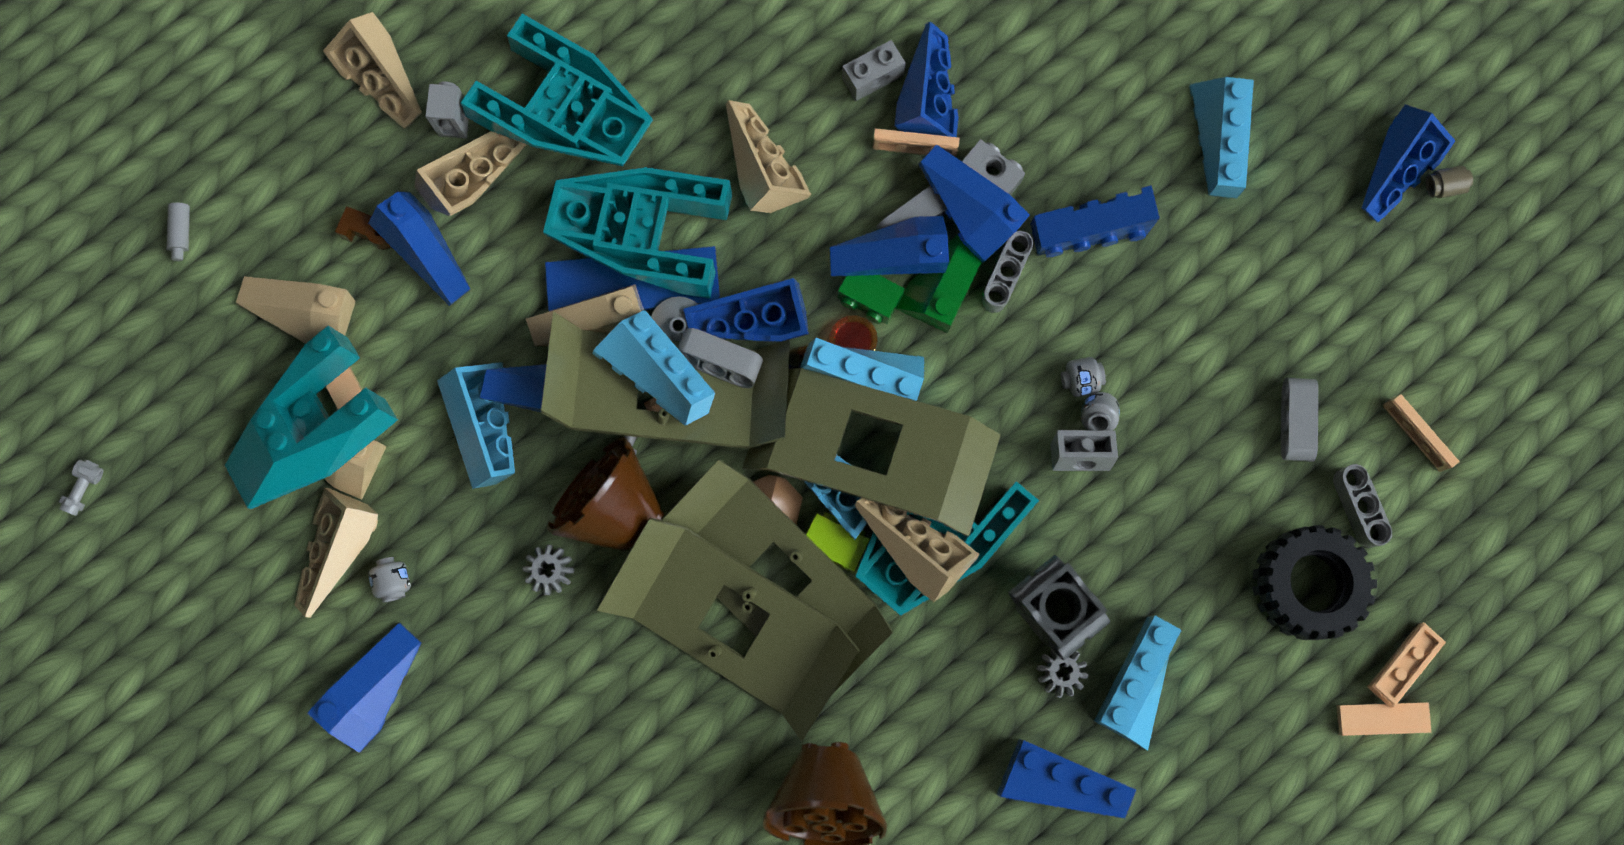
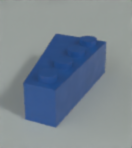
(1095, 223)
(1055, 781)

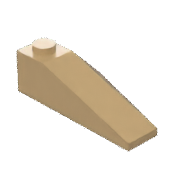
(369, 58)
(762, 171)
(465, 173)
(297, 307)
(593, 314)
(358, 471)
(339, 538)
(923, 554)

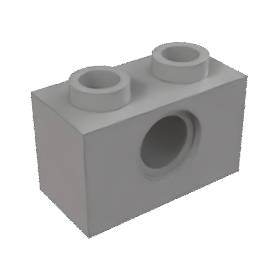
(873, 70)
(445, 110)
(988, 155)
(1084, 450)

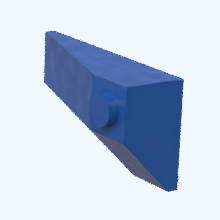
(927, 92)
(978, 207)
(417, 239)

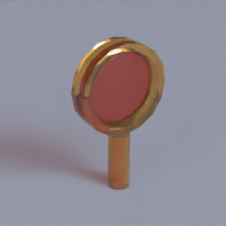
(851, 333)

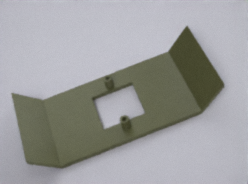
(594, 398)
(935, 465)
(745, 523)
(673, 584)

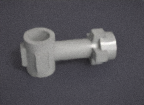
(87, 473)

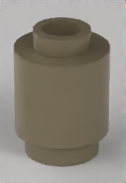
(1449, 182)

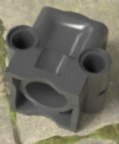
(1085, 615)

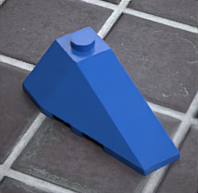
(1410, 148)
(901, 248)
(760, 314)
(515, 386)
(362, 697)

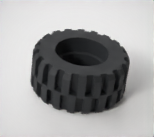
(1351, 576)

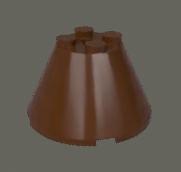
(607, 501)
(826, 800)

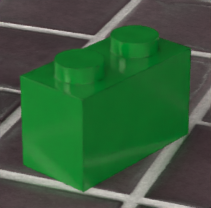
(872, 295)

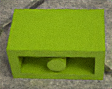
(837, 542)

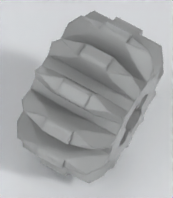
(543, 580)
(1071, 676)

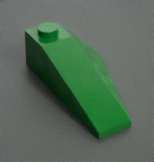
(938, 296)

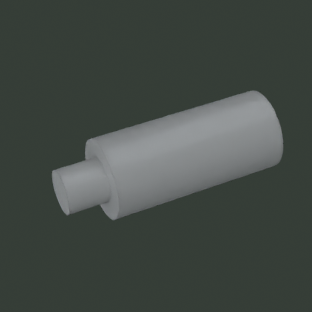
(178, 230)

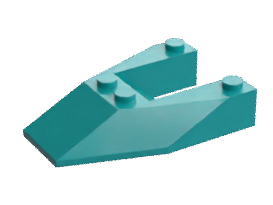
(575, 108)
(622, 218)
(291, 434)
(890, 584)

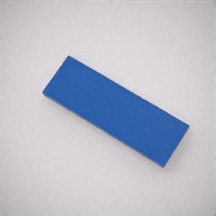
(585, 278)

